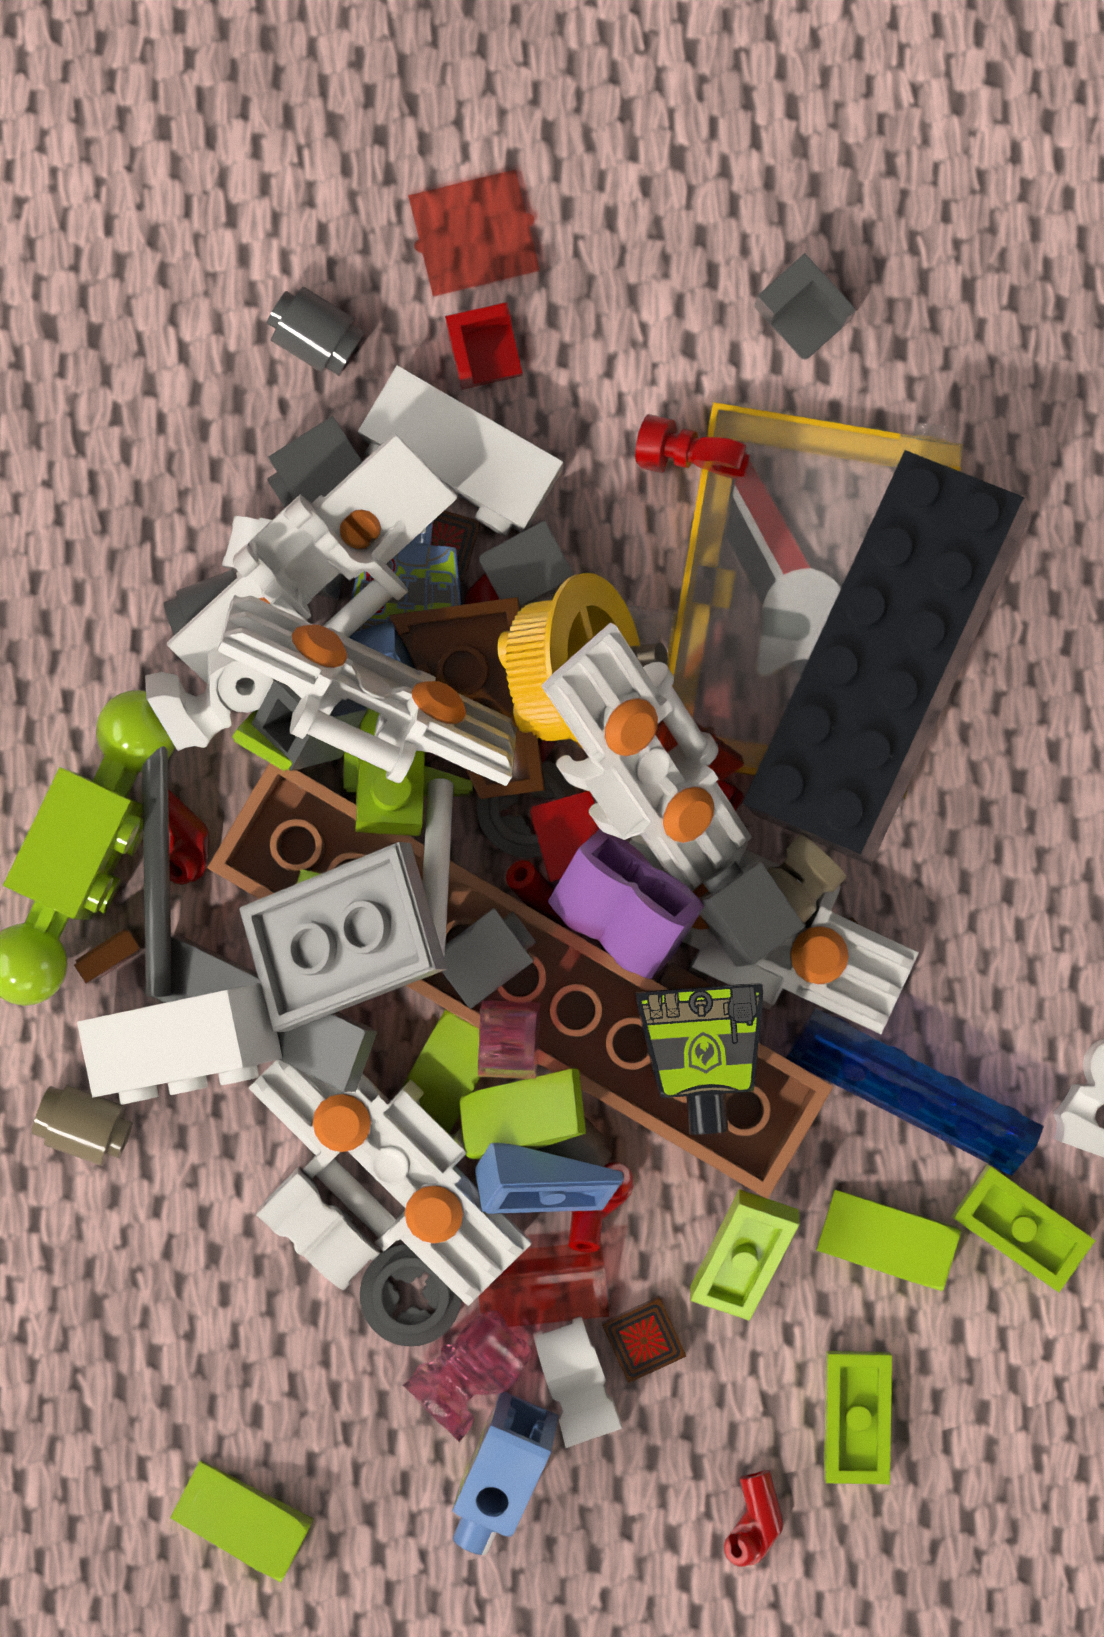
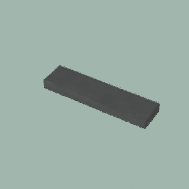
(327, 1048)

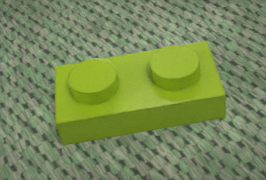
(384, 804)
(1023, 1228)
(744, 1254)
(857, 1417)

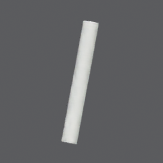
(437, 852)

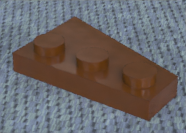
(462, 651)

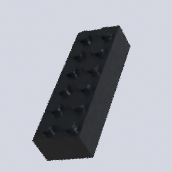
(888, 657)

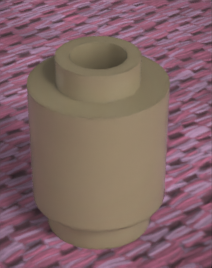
(82, 1124)

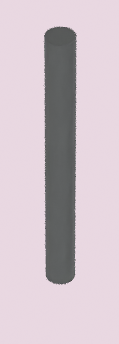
(157, 874)

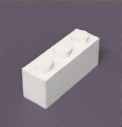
(465, 450)
(179, 1044)

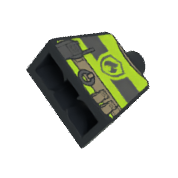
(703, 1046)

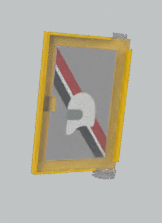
(773, 560)

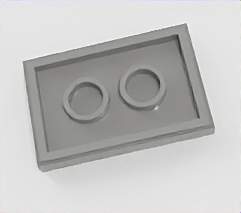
(342, 937)

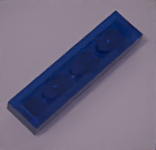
(914, 1092)

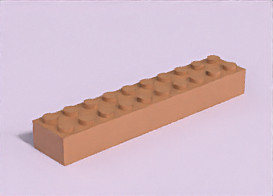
(584, 995)

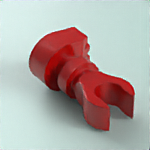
(659, 442)

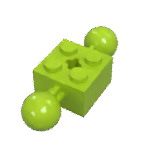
(76, 847)

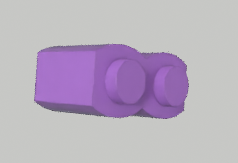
(625, 904)

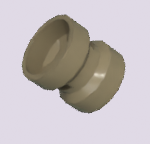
(814, 871)

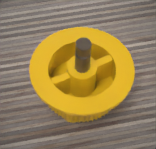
(549, 635)

